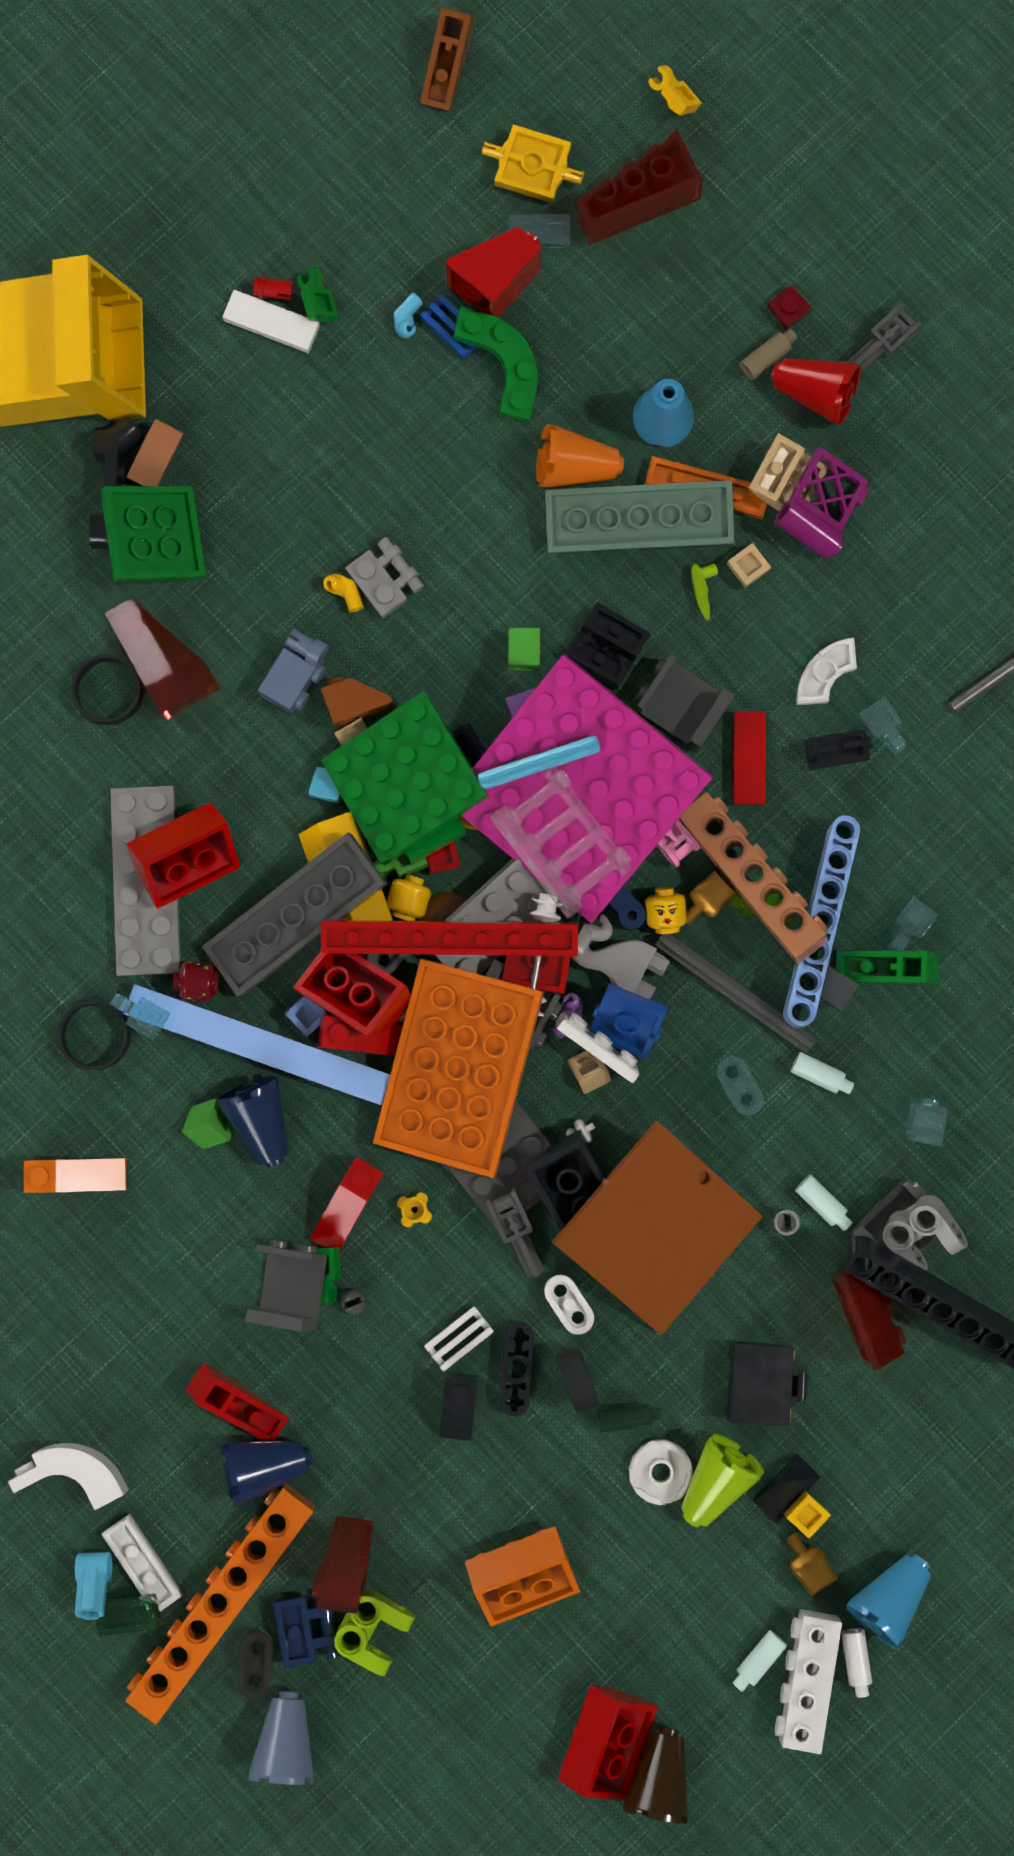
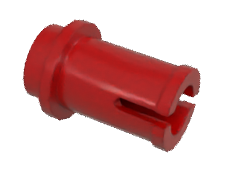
(272, 288)

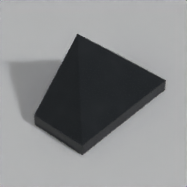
(786, 1488)

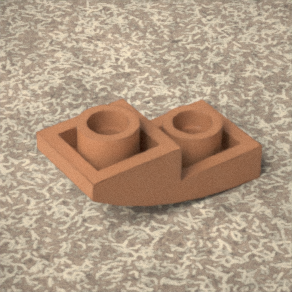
(155, 454)

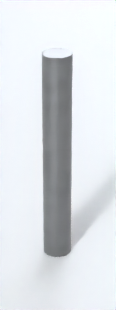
(982, 686)

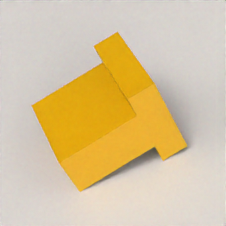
(70, 346)

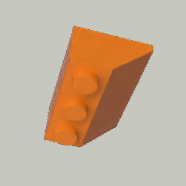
(522, 1576)

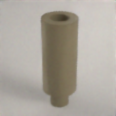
(767, 354)

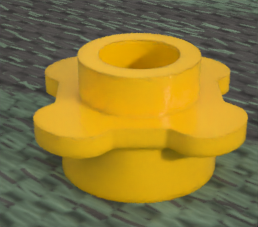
(421, 1215)

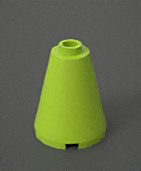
(718, 1480)

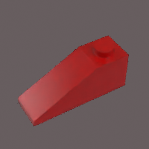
(340, 1036)
(347, 1204)
(235, 1403)

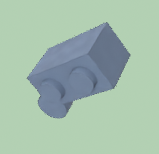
(294, 672)

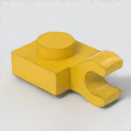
(677, 93)

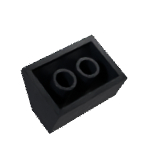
(566, 1176)

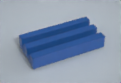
(434, 308)

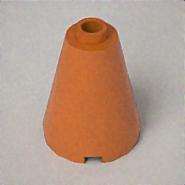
(575, 459)

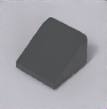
(837, 988)

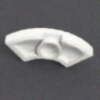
(824, 670)

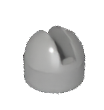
(780, 1222)

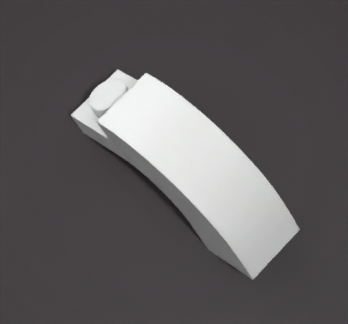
(85, 1465)

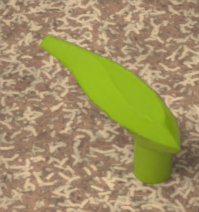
(700, 587)

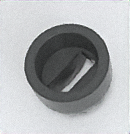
(350, 1295)

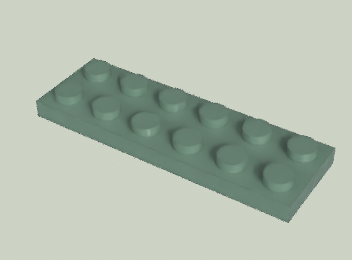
(639, 517)

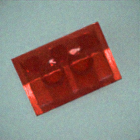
(869, 1320)

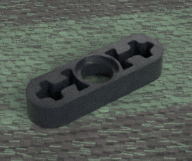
(506, 1392)

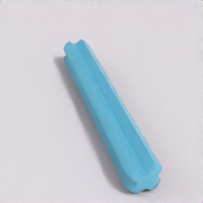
(539, 762)

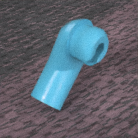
(404, 316)

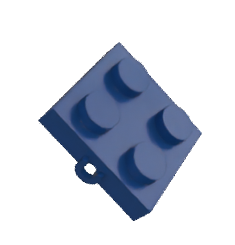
(629, 1020)

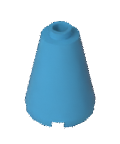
(663, 414)
(892, 1599)

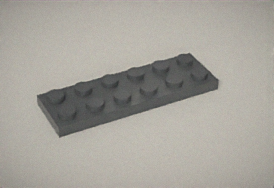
(293, 914)

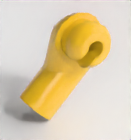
(345, 588)

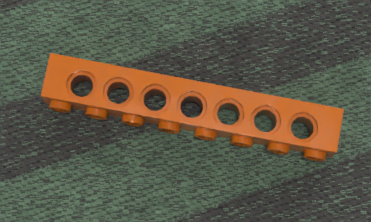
(155, 1700)

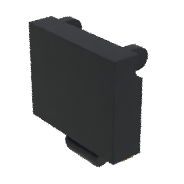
(763, 1384)

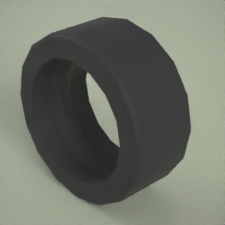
(577, 1380)

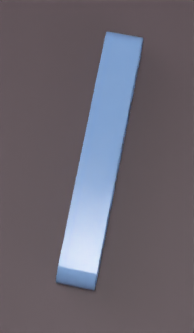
(831, 910)

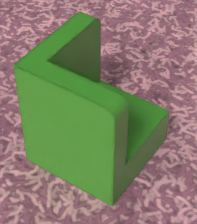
(524, 649)
(207, 1125)

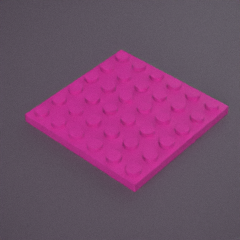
(629, 787)

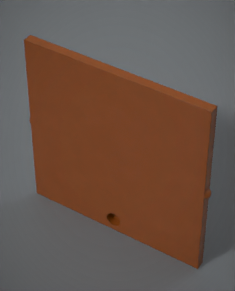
(657, 1228)

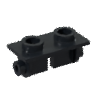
(837, 749)

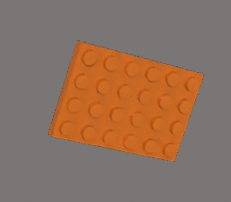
(458, 1067)

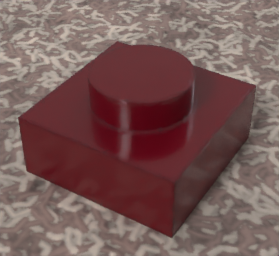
(789, 307)

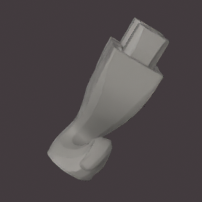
(622, 961)

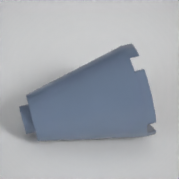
(284, 1743)

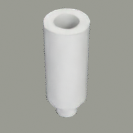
(857, 1660)

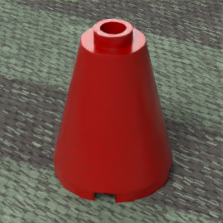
(819, 385)

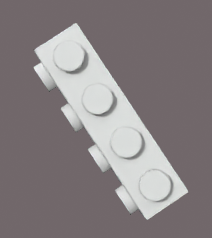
(809, 1681)

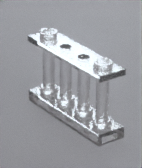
(549, 871)

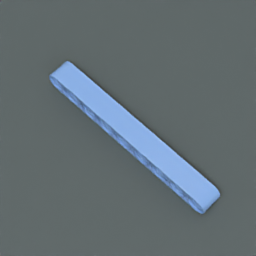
(268, 1048)

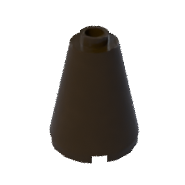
(660, 1779)

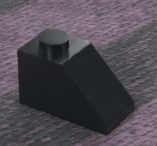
(458, 1406)

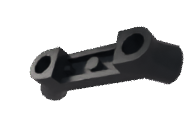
(109, 448)

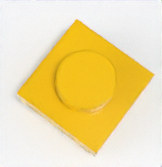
(807, 1514)

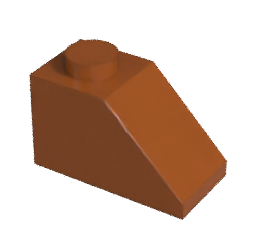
(353, 700)

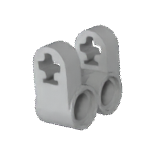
(943, 1226)

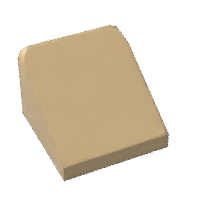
(589, 1071)

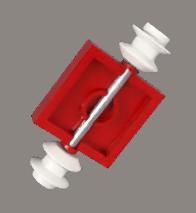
(539, 972)

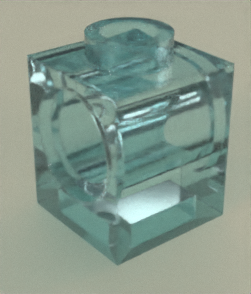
(926, 1122)

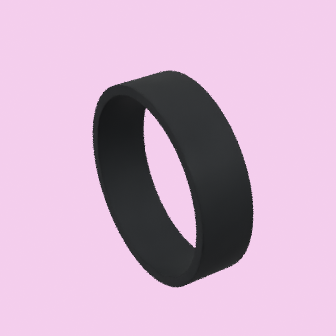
(90, 663)
(62, 1028)

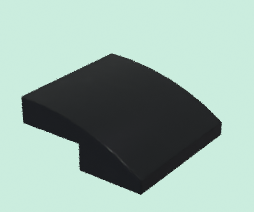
(607, 645)

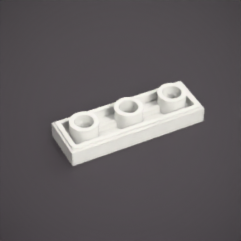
(598, 1045)

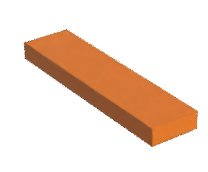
(744, 500)

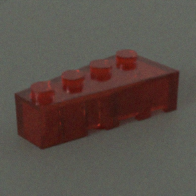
(641, 192)
(345, 1567)

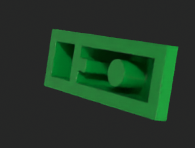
(890, 967)

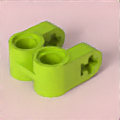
(363, 1652)

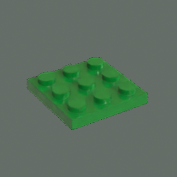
(152, 533)

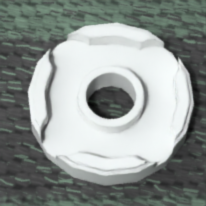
(641, 1468)

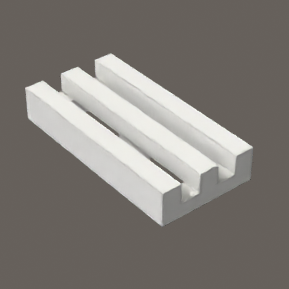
(437, 1355)

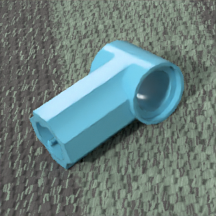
(92, 1575)

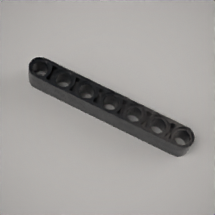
(931, 1298)

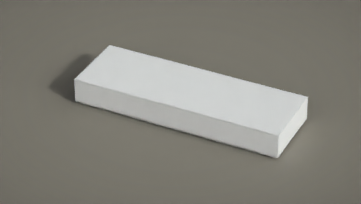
(271, 321)
(141, 1561)

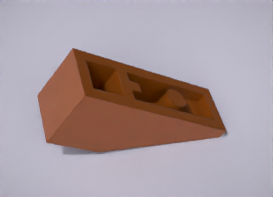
(447, 57)

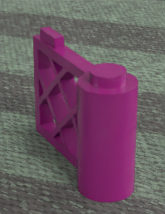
(814, 525)

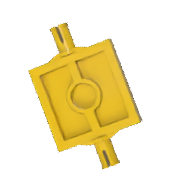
(532, 163)

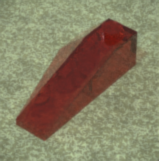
(165, 665)

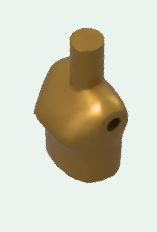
(710, 896)
(810, 1566)

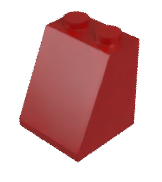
(495, 270)

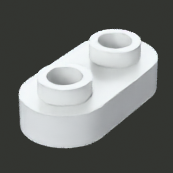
(568, 1304)

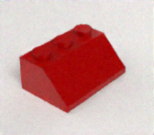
(184, 855)
(354, 991)
(607, 1743)

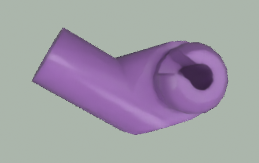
(571, 1004)

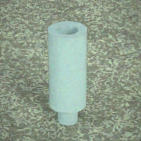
(820, 1074)
(823, 1202)
(759, 1660)

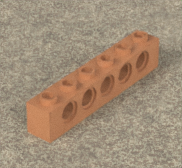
(798, 942)

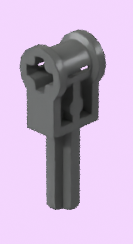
(887, 336)
(514, 1228)

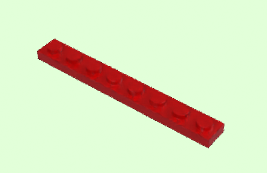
(449, 938)

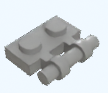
(377, 584)

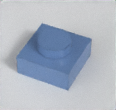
(305, 1015)

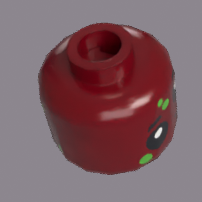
(196, 982)

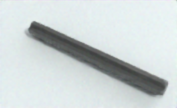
(734, 991)

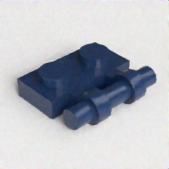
(296, 1631)

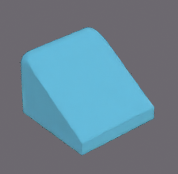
(323, 787)

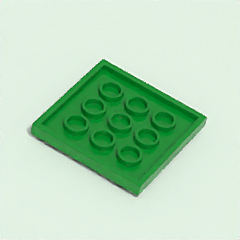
(404, 778)

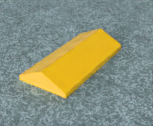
(322, 836)

